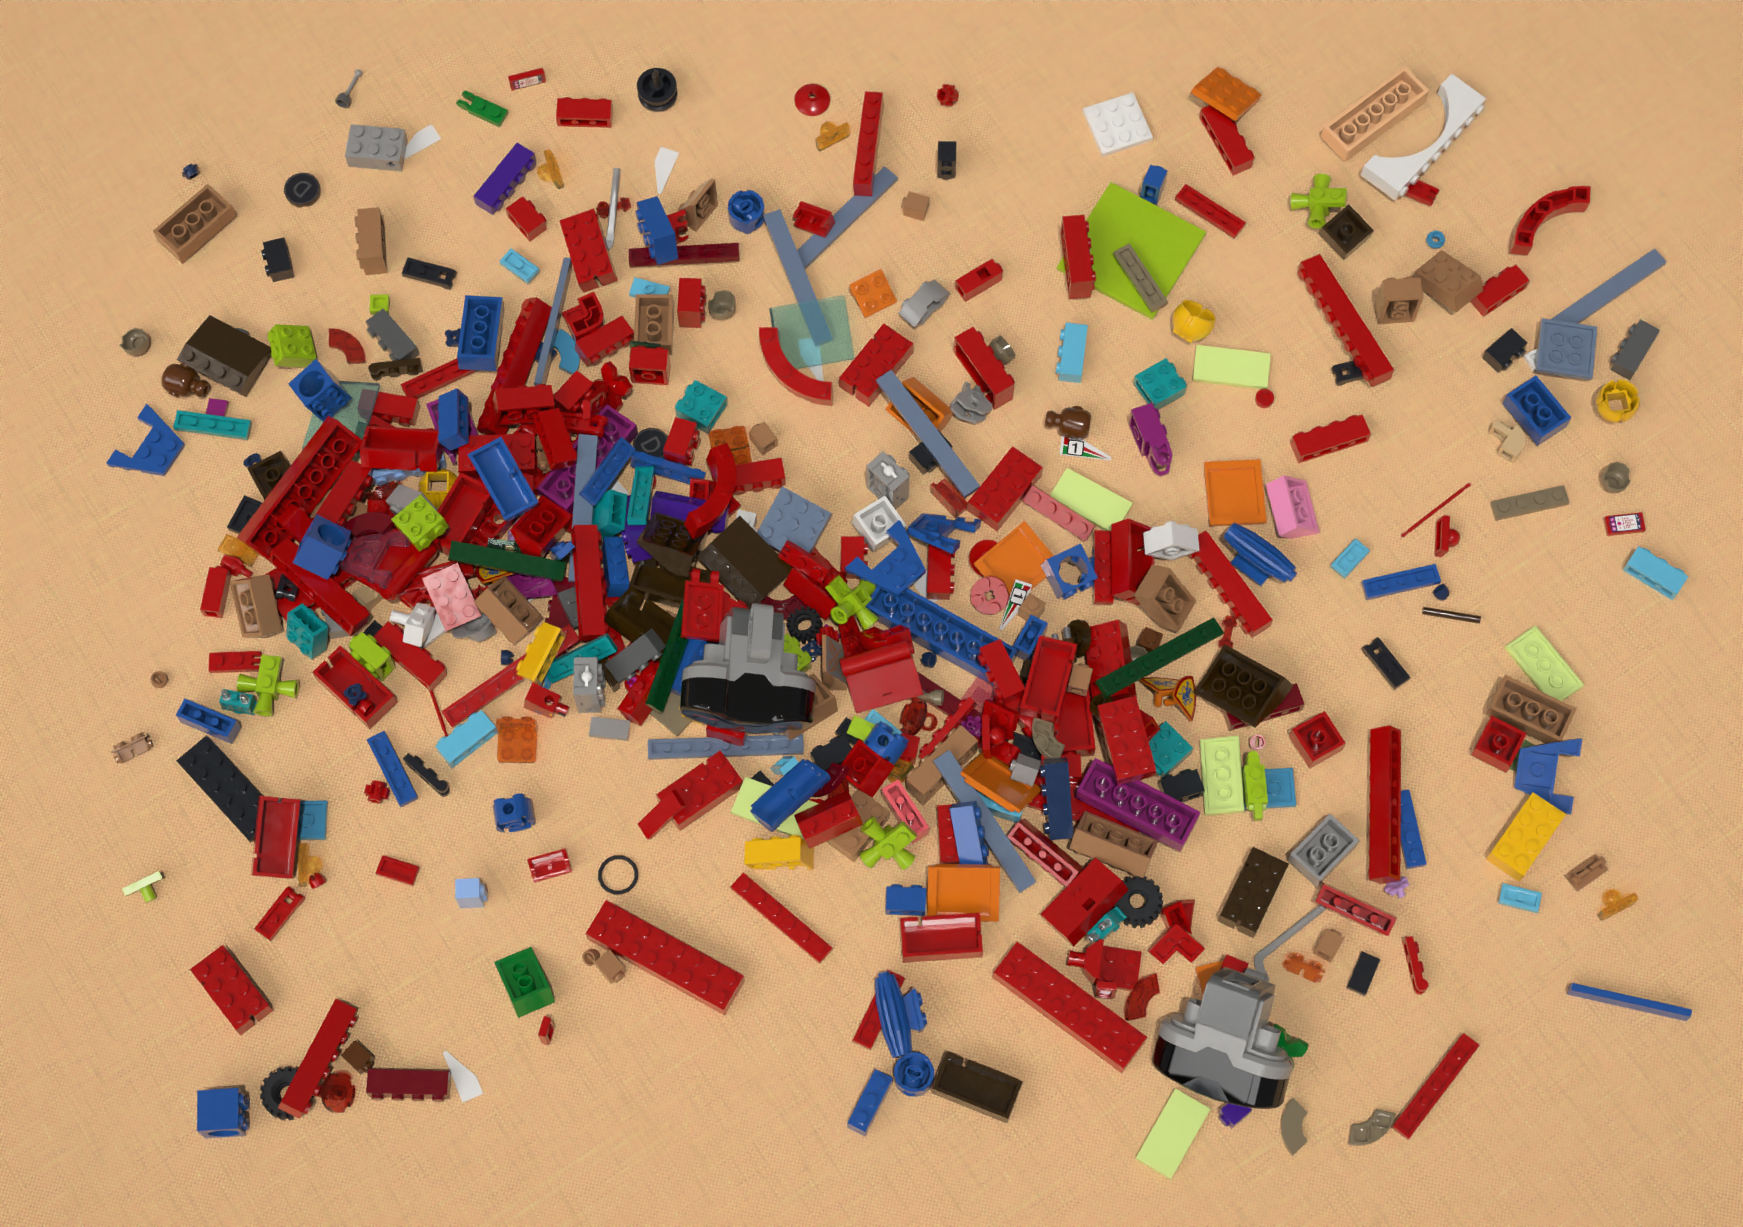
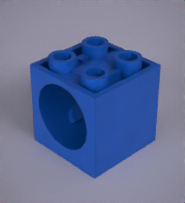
(320, 390)
(322, 547)
(1076, 556)
(222, 1113)

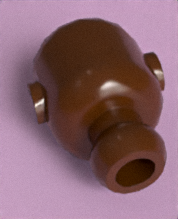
(183, 381)
(1072, 422)

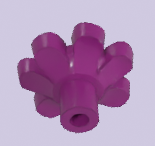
(973, 726)

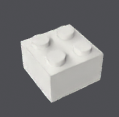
(875, 521)
(1171, 541)

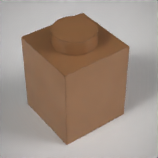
(915, 206)
(763, 438)
(1031, 606)
(1080, 679)
(1329, 945)
(610, 967)

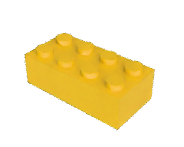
(1526, 837)

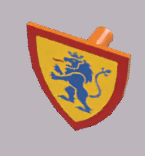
(486, 574)
(1162, 687)
(1184, 696)

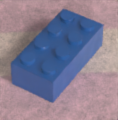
(480, 333)

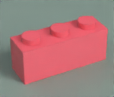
(905, 809)

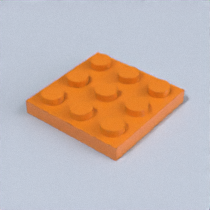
(1226, 93)

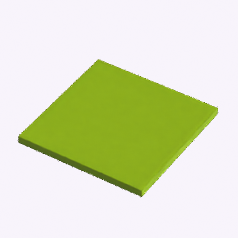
(1156, 236)

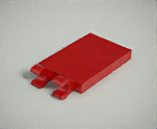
(702, 607)

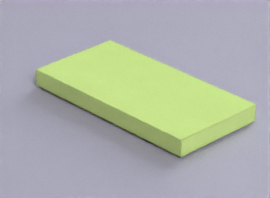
(1231, 367)
(1091, 500)
(1543, 665)
(1222, 775)
(750, 792)
(1172, 1134)

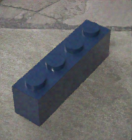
(1057, 798)

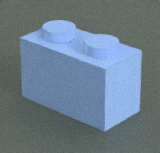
(470, 893)

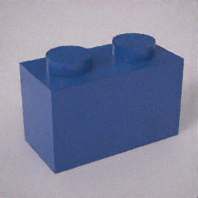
(1154, 184)
(1028, 638)
(905, 900)

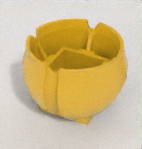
(1192, 321)
(1622, 391)
(436, 497)

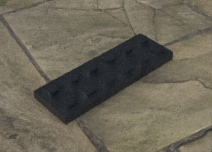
(223, 784)

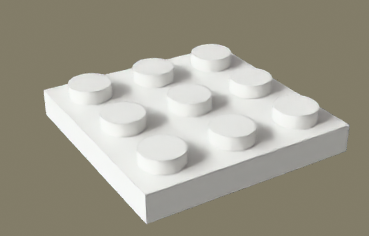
(1117, 124)

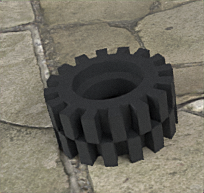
(797, 618)

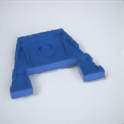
(157, 450)
(936, 528)
(896, 570)
(1538, 770)

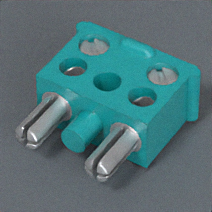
(237, 702)
(1106, 925)

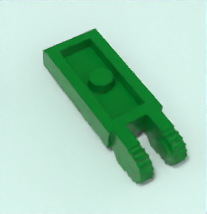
(483, 109)

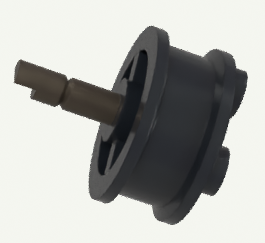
(657, 89)

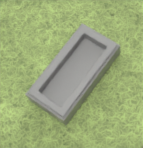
(609, 728)

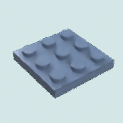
(1566, 349)
(793, 520)

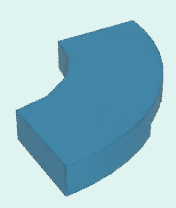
(566, 347)

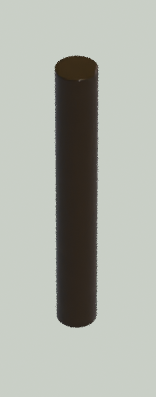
(1451, 615)

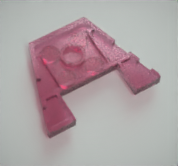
(367, 554)

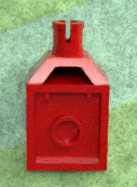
(1108, 964)

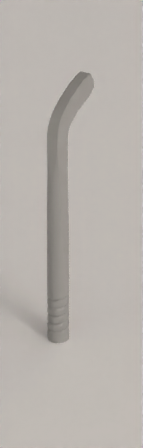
(613, 207)
(1260, 956)

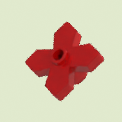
(618, 385)

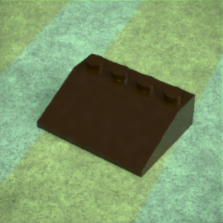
(225, 355)
(671, 543)
(745, 562)
(1242, 687)

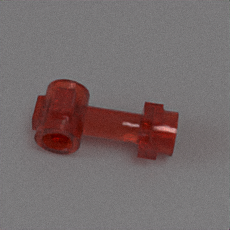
(603, 207)
(1229, 623)

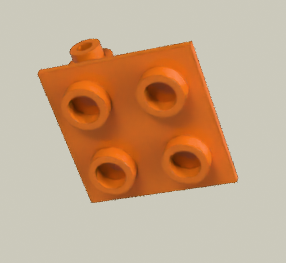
(872, 293)

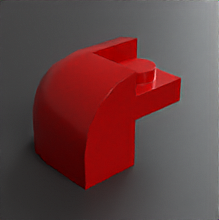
(585, 317)
(876, 638)

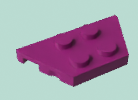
(532, 586)

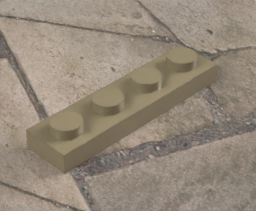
(1140, 278)
(1529, 503)

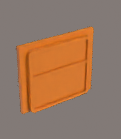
(1234, 492)
(1016, 557)
(994, 781)
(964, 890)

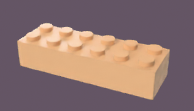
(1374, 114)

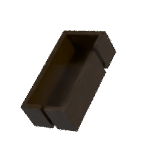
(660, 584)
(633, 623)
(1253, 892)
(977, 1087)

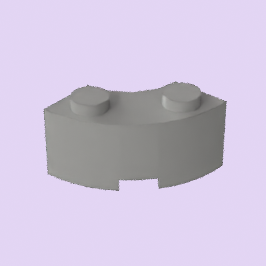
(924, 303)

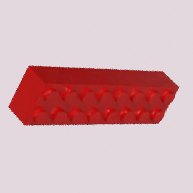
(302, 484)
(665, 957)
(1069, 1007)

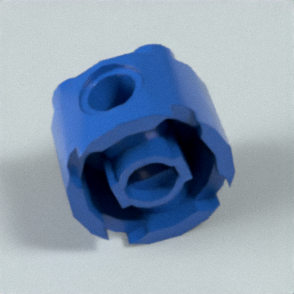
(746, 211)
(878, 737)
(513, 813)
(914, 1074)

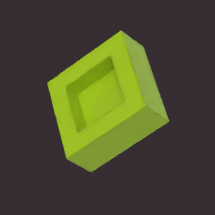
(379, 302)

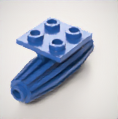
(1258, 557)
(898, 1014)

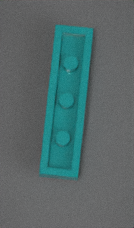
(212, 425)
(641, 495)
(564, 665)

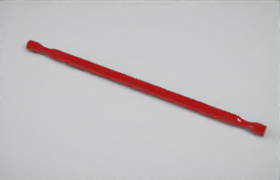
(1435, 510)
(438, 712)

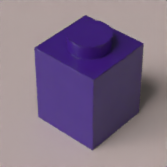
(1233, 1114)

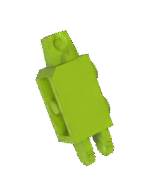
(1255, 786)

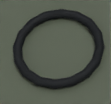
(617, 892)

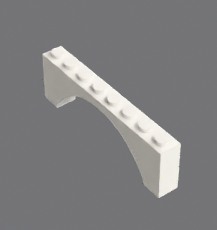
(1397, 173)

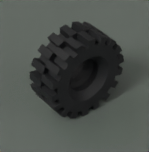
(1152, 906)
(272, 1088)

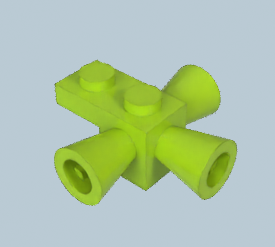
(1319, 200)
(852, 601)
(267, 685)
(888, 843)

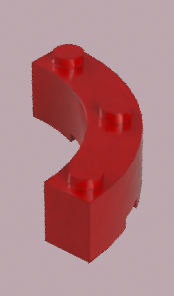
(1551, 205)
(788, 376)
(724, 474)

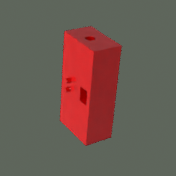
(1084, 902)

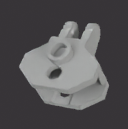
(971, 403)

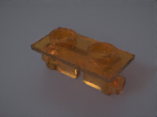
(1312, 968)

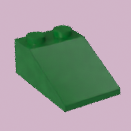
(524, 982)

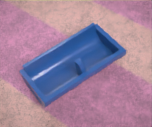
(503, 479)
(789, 794)

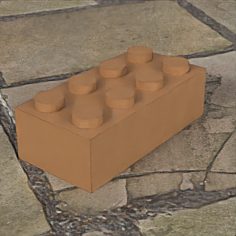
(194, 223)
(1531, 710)
(926, 779)
(1113, 844)

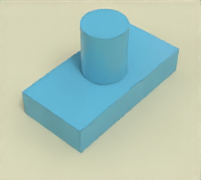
(784, 765)

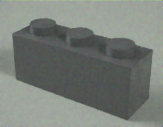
(391, 337)
(1634, 349)
(636, 656)

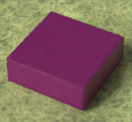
(217, 407)

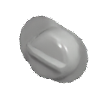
(476, 629)

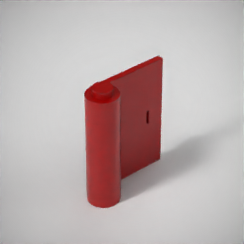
(404, 566)
(882, 676)

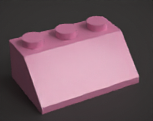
(1292, 507)

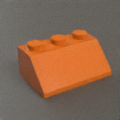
(932, 406)

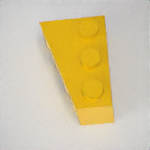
(778, 852)

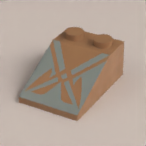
(700, 204)
(832, 672)

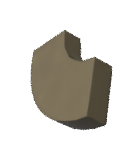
(1045, 740)
(1292, 1126)
(1371, 1130)

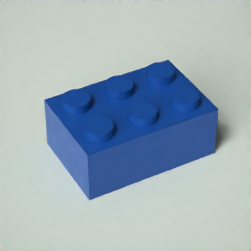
(656, 230)
(1536, 410)

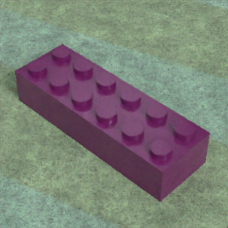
(560, 483)
(1138, 806)

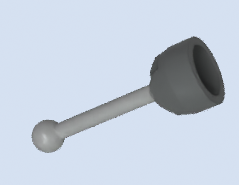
(344, 99)

